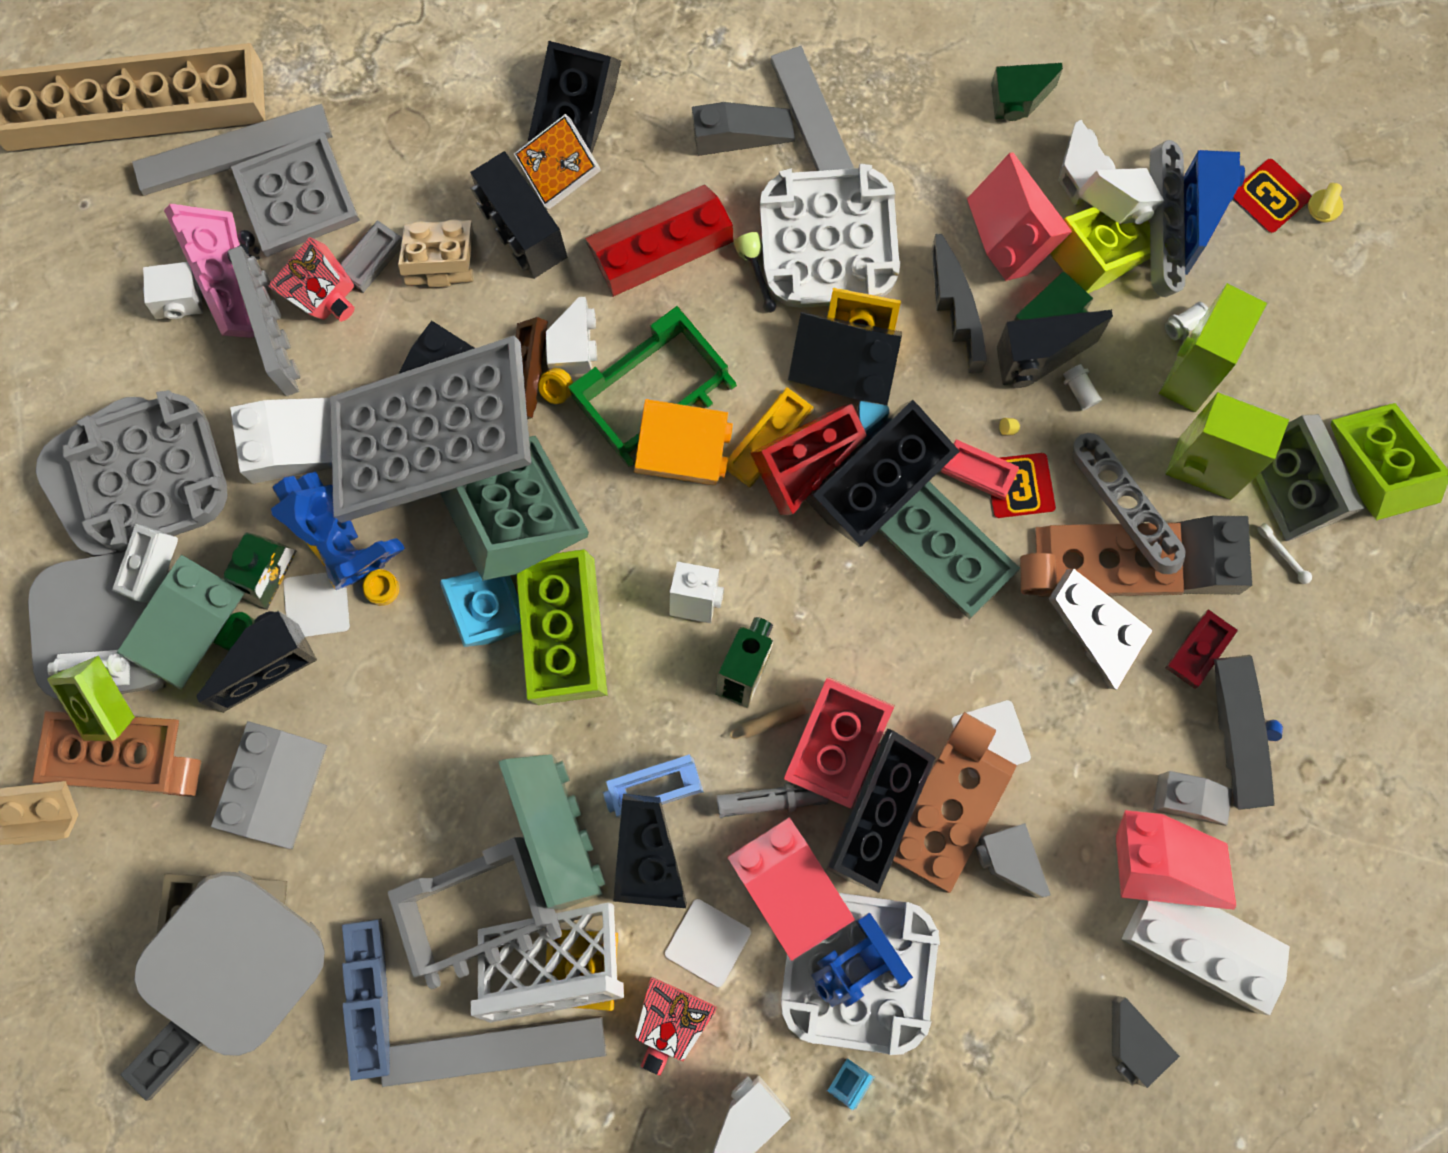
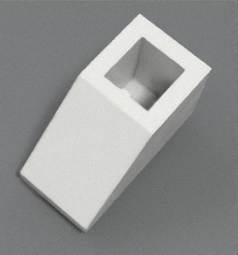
(1081, 161)
(569, 339)

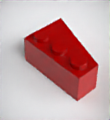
(806, 455)

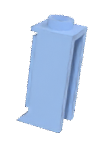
(684, 764)

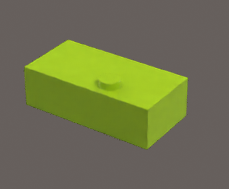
(1212, 347)
(1227, 446)
(561, 629)

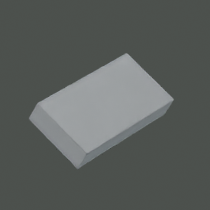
(371, 255)

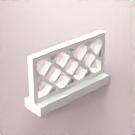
(557, 994)

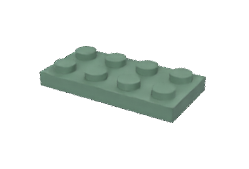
(949, 550)

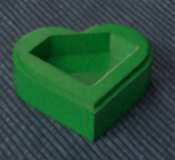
(233, 629)

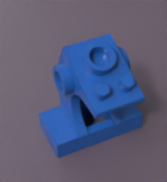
(877, 954)

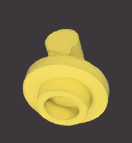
(1326, 203)

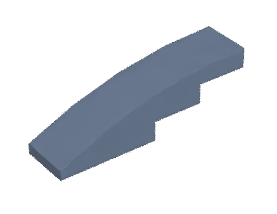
(366, 1000)

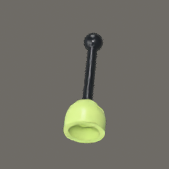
(749, 248)

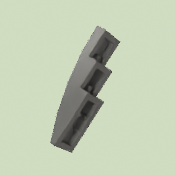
(954, 294)
(1244, 732)

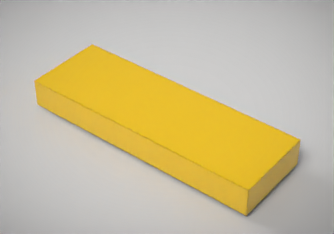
(782, 417)

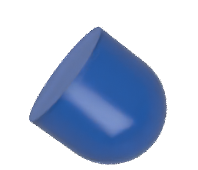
(1274, 730)

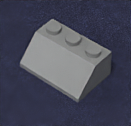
(1308, 480)
(269, 785)

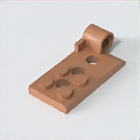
(1045, 568)
(963, 750)
(157, 773)

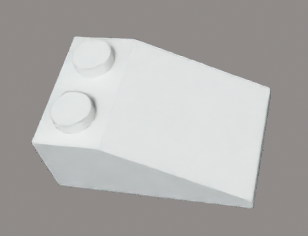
(282, 437)
(751, 1118)

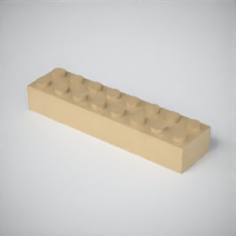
(131, 97)

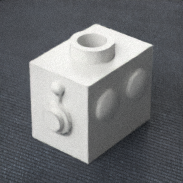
(171, 291)
(695, 592)

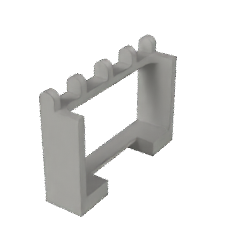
(412, 930)

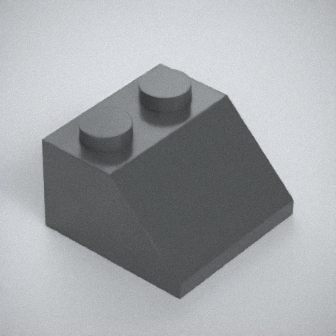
(1216, 555)

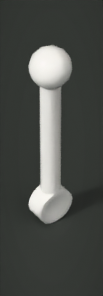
(1303, 576)

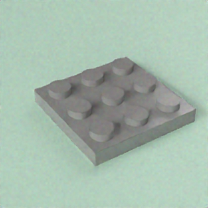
(295, 193)

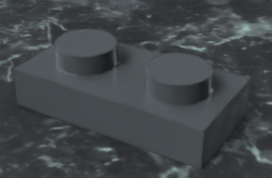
(160, 1060)

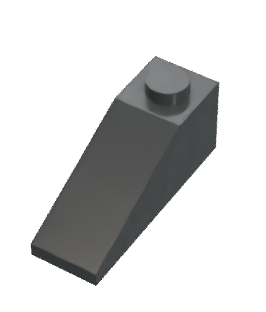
(739, 126)

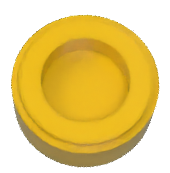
(554, 385)
(380, 587)

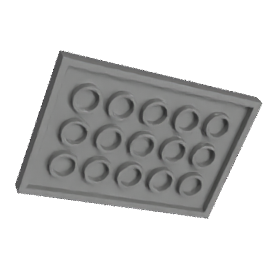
(429, 430)

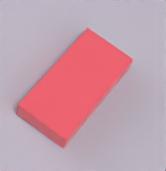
(981, 470)

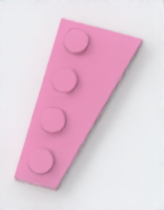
(205, 240)

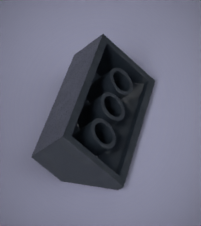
(882, 474)
(881, 812)

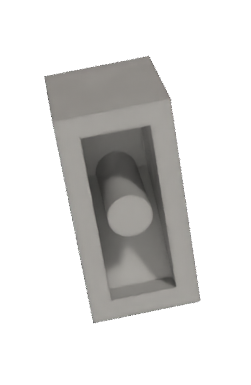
(1192, 797)
(1014, 860)

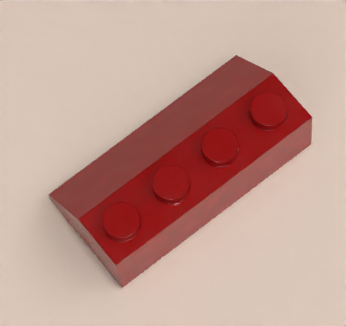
(661, 239)

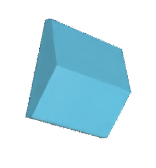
(482, 609)

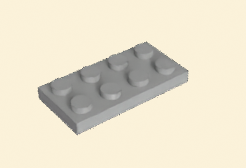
(263, 318)

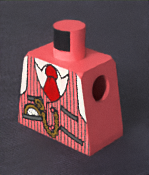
(315, 282)
(670, 1024)

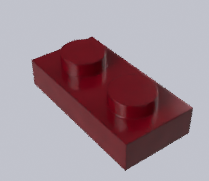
(1200, 648)

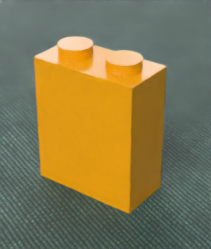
(682, 442)

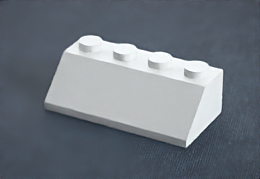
(1213, 950)

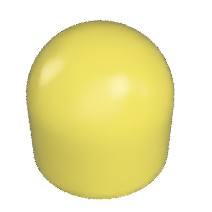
(1009, 426)

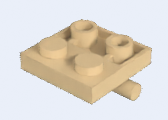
(436, 253)

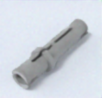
(767, 800)

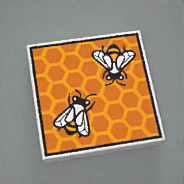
(557, 162)

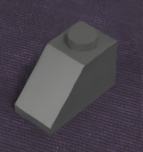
(1137, 1045)

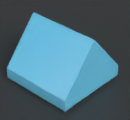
(872, 416)
(851, 1084)

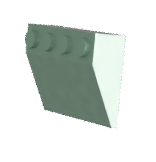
(515, 517)
(552, 830)

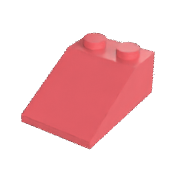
(1015, 219)
(839, 742)
(1172, 862)
(790, 888)

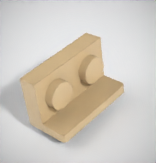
(36, 813)

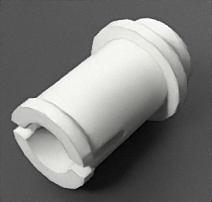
(1180, 325)
(1082, 387)

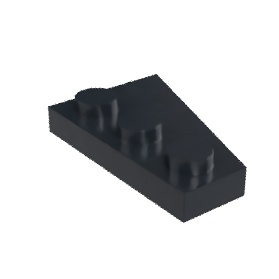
(645, 856)

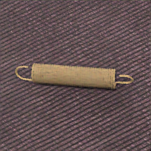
(773, 719)

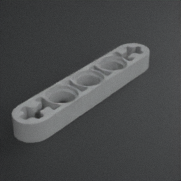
(1168, 270)
(1132, 517)

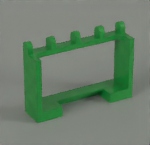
(662, 332)

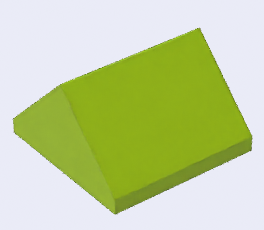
(92, 700)

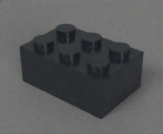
(518, 215)

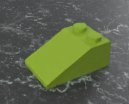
(1389, 461)

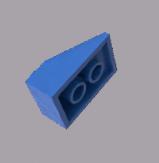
(1207, 193)

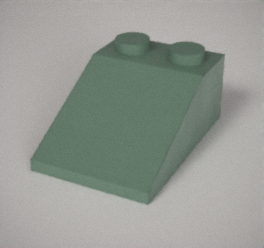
(180, 622)

